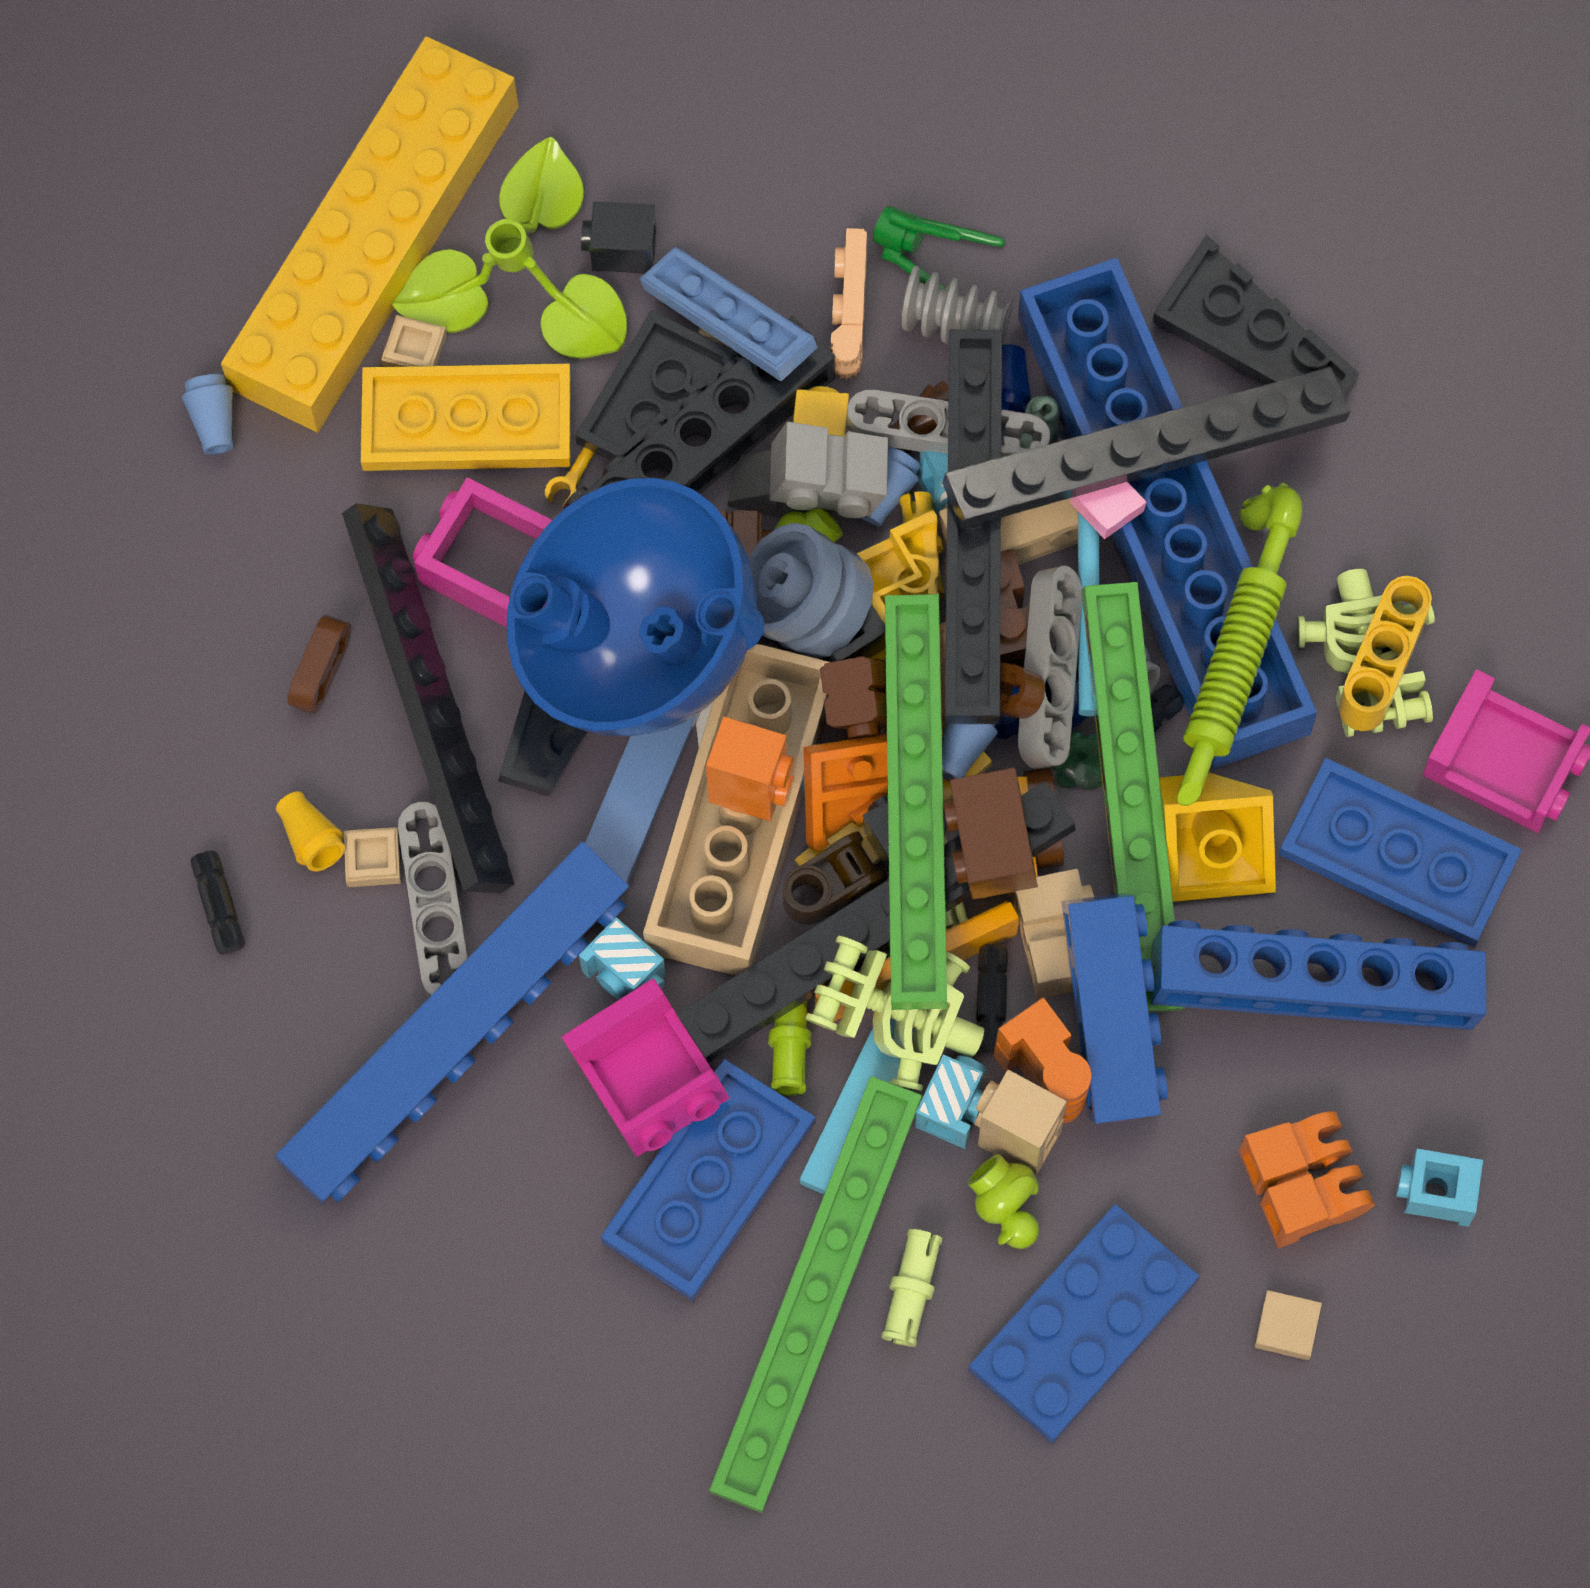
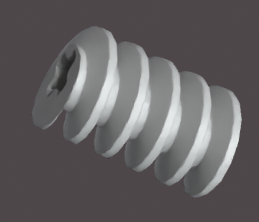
(949, 309)

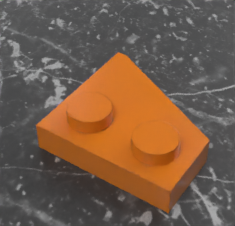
(842, 784)

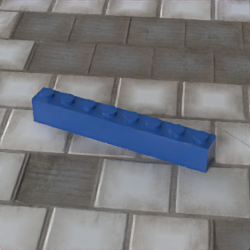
(451, 1024)

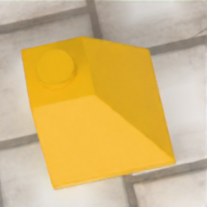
(1219, 841)

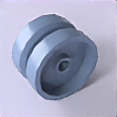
(809, 590)

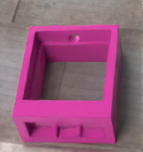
(453, 515)

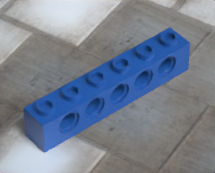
(1294, 992)

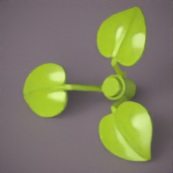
(538, 190)

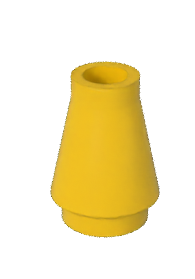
(311, 835)

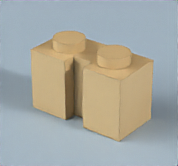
(1044, 930)
(1019, 1120)

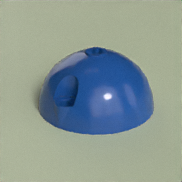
(659, 603)

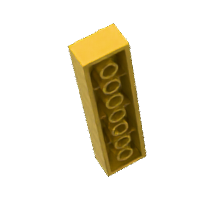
(370, 234)

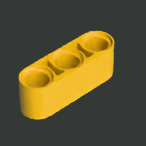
(1388, 630)

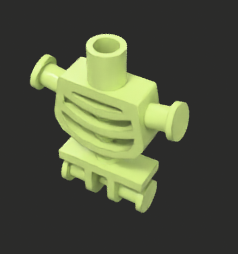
(1343, 633)
(932, 1027)

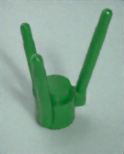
(904, 232)

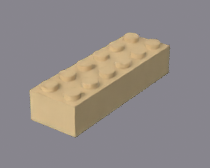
(722, 861)

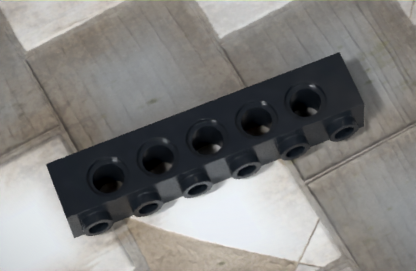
(727, 434)

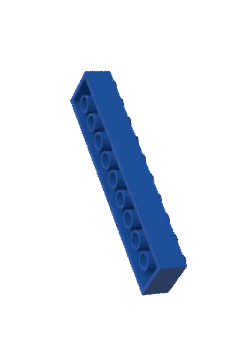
(1185, 542)

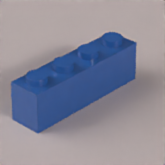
(1112, 1006)

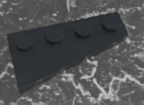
(1239, 324)
(538, 749)

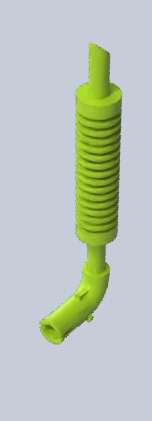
(1241, 638)

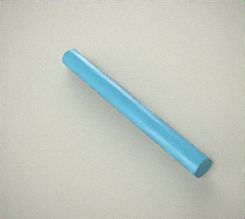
(1089, 575)

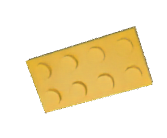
(466, 417)

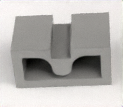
(828, 470)

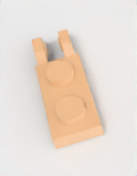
(850, 306)

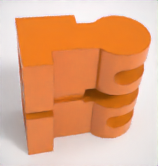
(1039, 1047)
(1293, 1200)

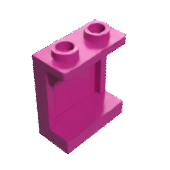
(1507, 756)
(645, 1068)

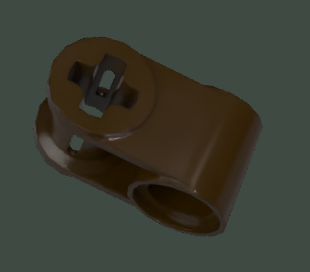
(834, 878)

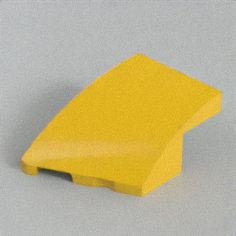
(904, 563)

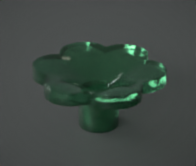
(1082, 763)

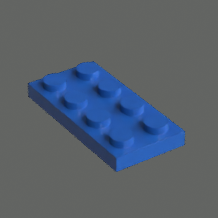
(1400, 852)
(708, 1183)
(1083, 1323)

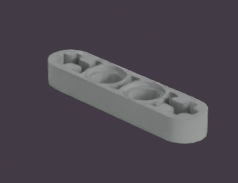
(937, 441)
(1053, 607)
(430, 904)

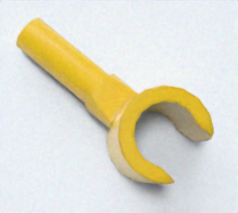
(572, 477)

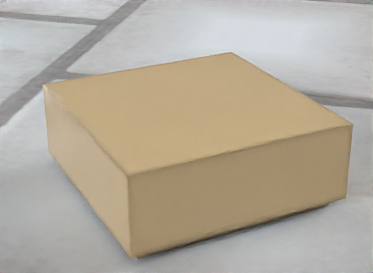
(413, 343)
(372, 857)
(1288, 1325)

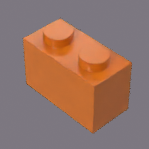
(749, 769)

